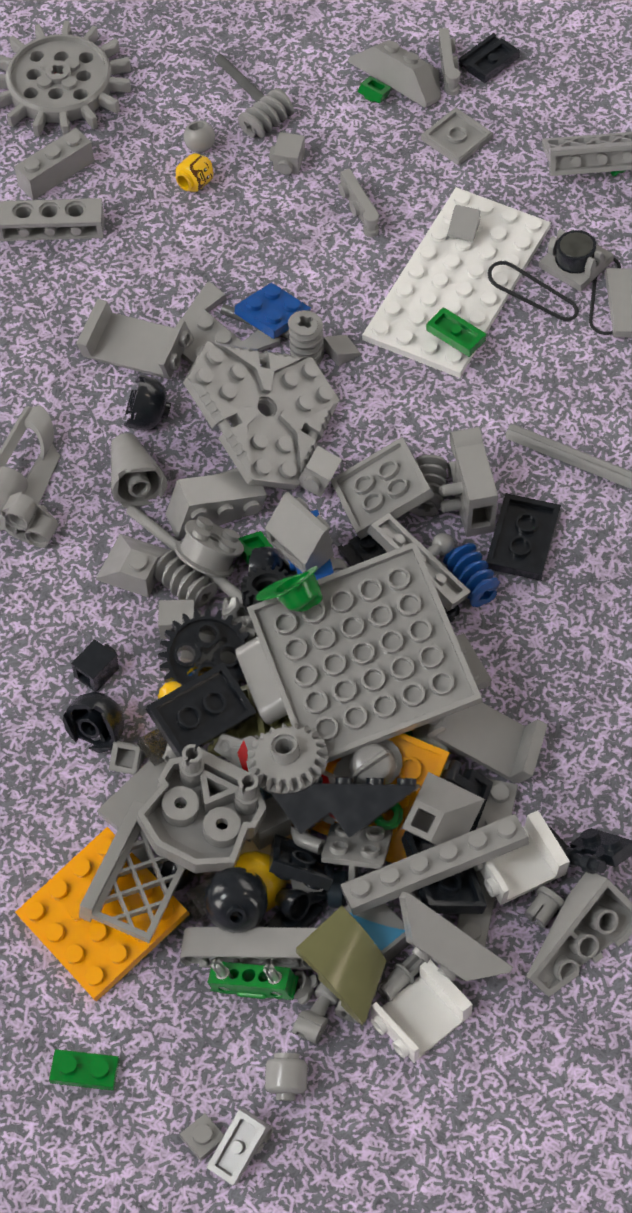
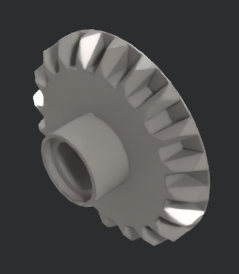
(287, 758)

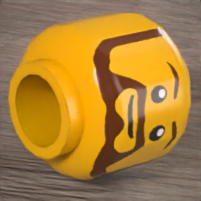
(194, 172)

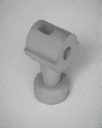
(312, 1022)

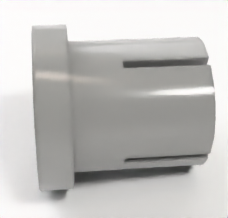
(544, 906)

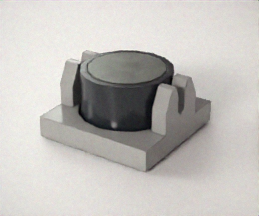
(577, 258)

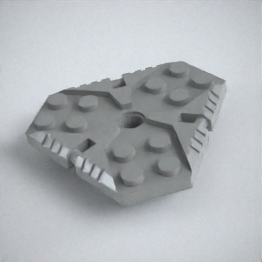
(273, 409)

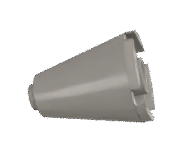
(134, 473)

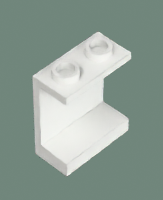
(527, 866)
(422, 1013)

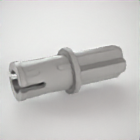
(399, 977)

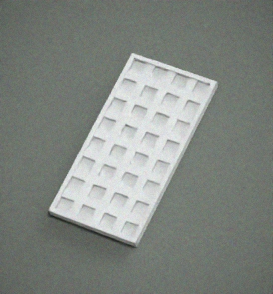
(455, 277)

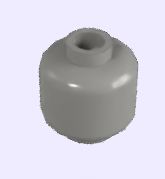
(286, 1076)

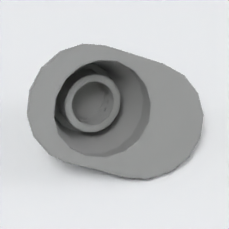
(373, 760)

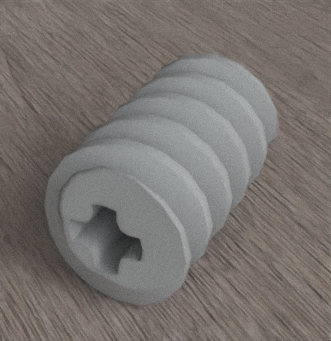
(266, 113)
(306, 335)
(435, 472)
(184, 580)

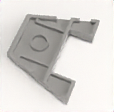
(207, 328)

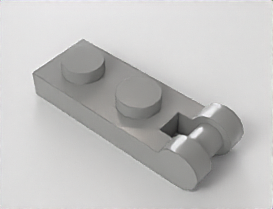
(449, 63)
(359, 202)

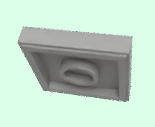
(457, 136)

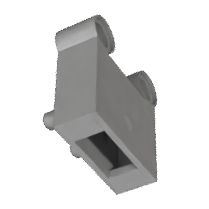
(472, 483)

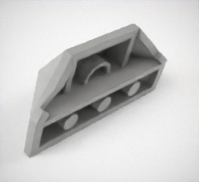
(401, 71)
(446, 944)

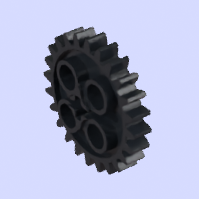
(187, 638)

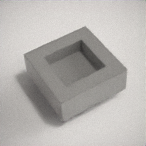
(202, 1137)

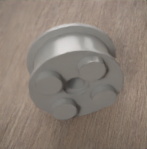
(209, 547)

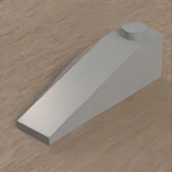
(587, 924)

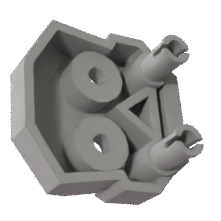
(191, 833)

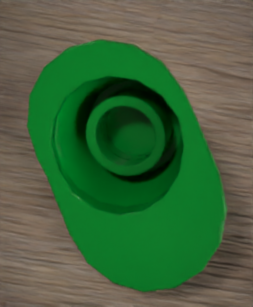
(295, 592)

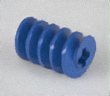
(473, 573)

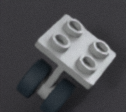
(365, 850)

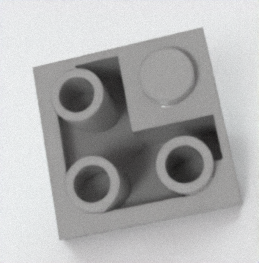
(442, 811)

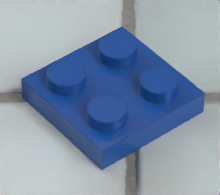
(269, 309)

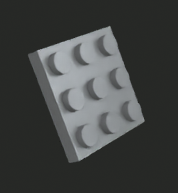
(382, 485)

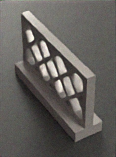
(588, 153)
(112, 868)

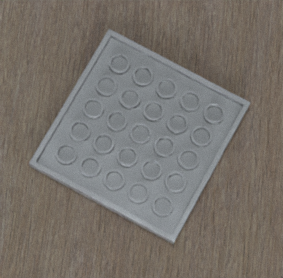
(368, 655)

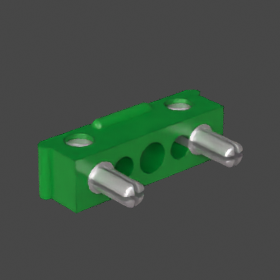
(252, 980)

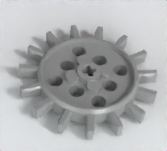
(57, 72)

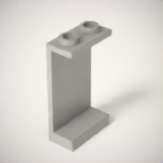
(133, 342)
(492, 740)

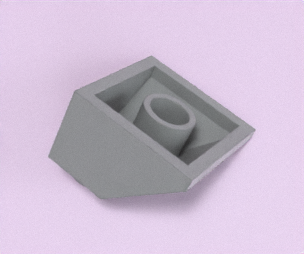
(131, 565)

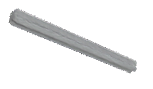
(569, 455)

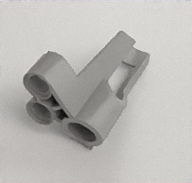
(21, 496)

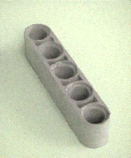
(254, 946)

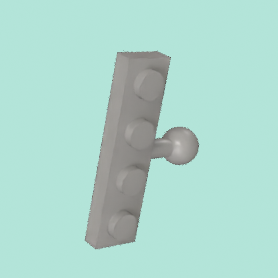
(393, 535)

